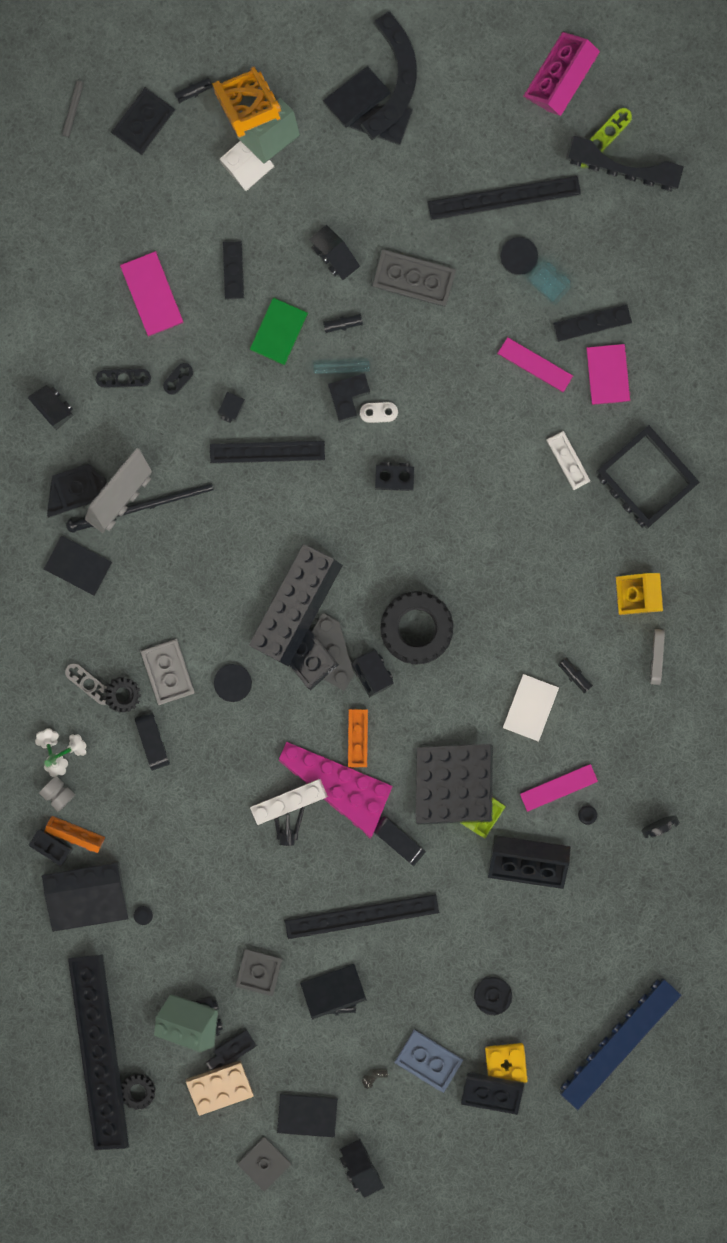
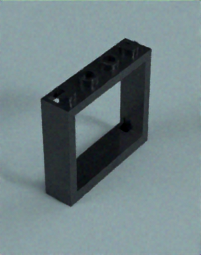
(669, 455)

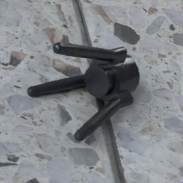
(287, 837)

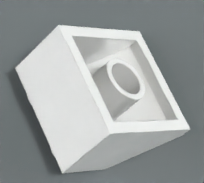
(244, 165)

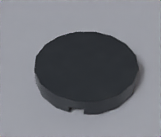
(519, 256)
(232, 683)
(660, 827)
(493, 996)

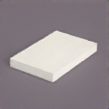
(530, 707)

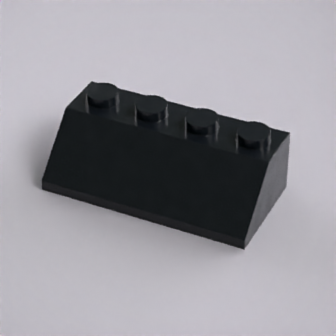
(529, 862)

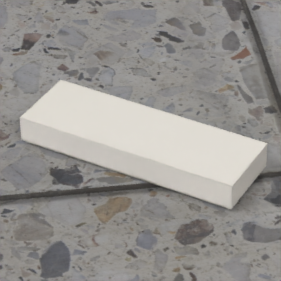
(568, 460)

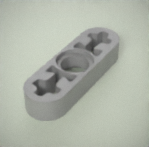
(656, 664)
(74, 679)

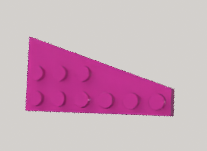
(348, 791)

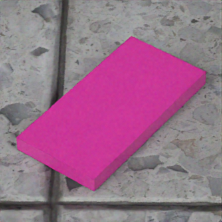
(151, 294)

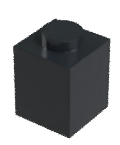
(231, 407)

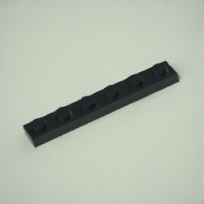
(267, 452)

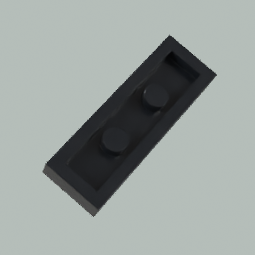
(233, 270)

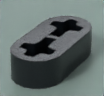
(181, 382)

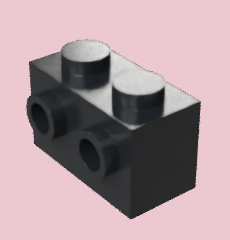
(373, 673)

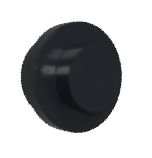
(587, 815)
(143, 915)

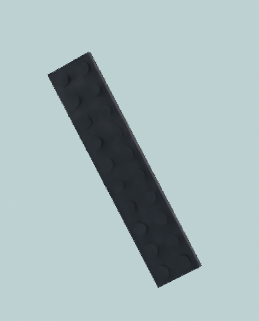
(98, 1052)

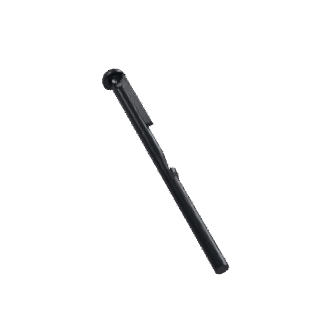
(81, 524)

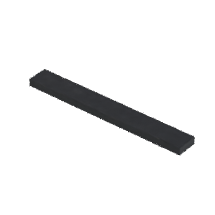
(504, 198)
(361, 916)

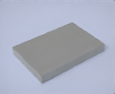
(167, 672)

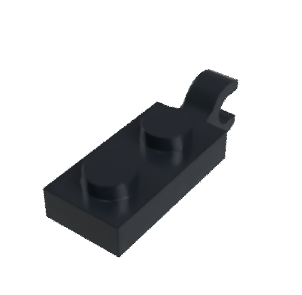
(232, 1050)

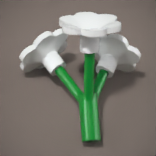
(55, 763)

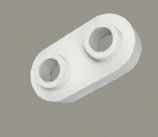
(378, 412)

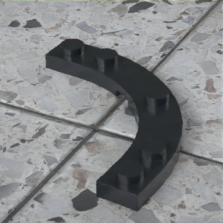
(406, 77)

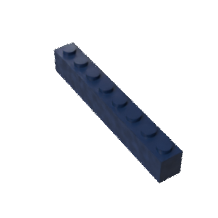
(619, 1044)

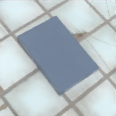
(428, 1061)

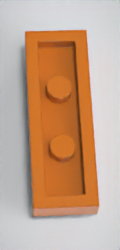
(357, 738)
(74, 834)

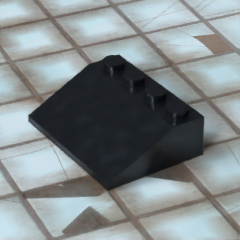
(85, 896)

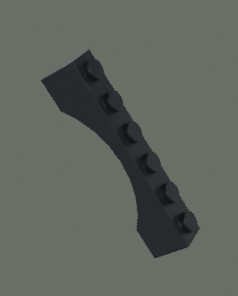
(586, 153)

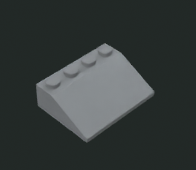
(119, 492)

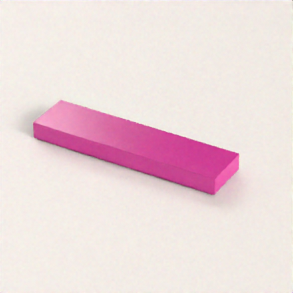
(535, 365)
(558, 787)

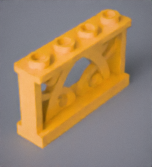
(240, 87)

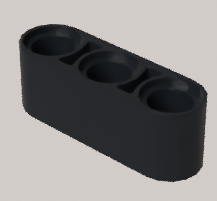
(151, 741)
(399, 841)

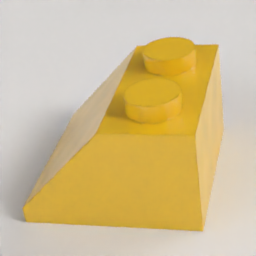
(639, 593)

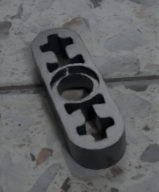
(118, 372)

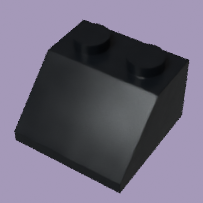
(51, 407)

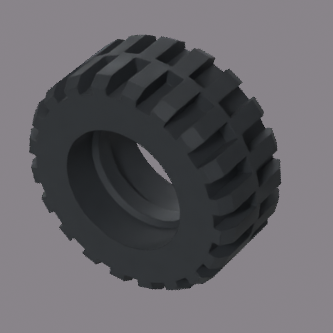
(417, 601)

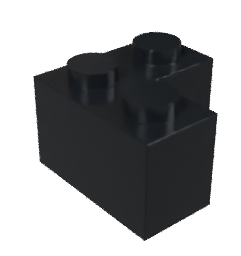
(334, 252)
(343, 394)
(360, 1169)

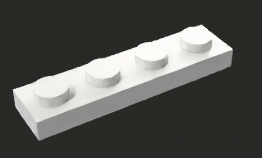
(288, 801)

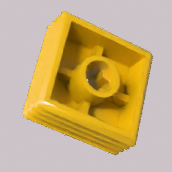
(514, 1054)

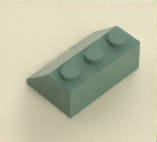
(272, 136)
(186, 1023)

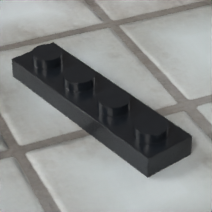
(592, 323)

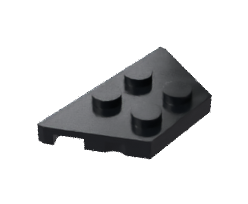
(74, 489)

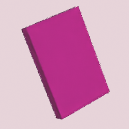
(608, 374)

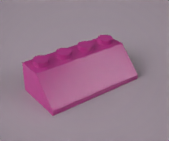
(562, 73)

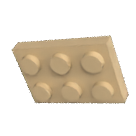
(219, 1088)

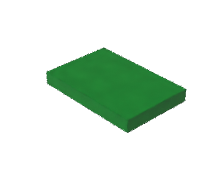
(278, 331)

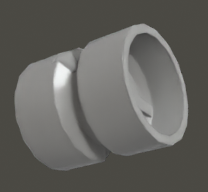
(57, 794)

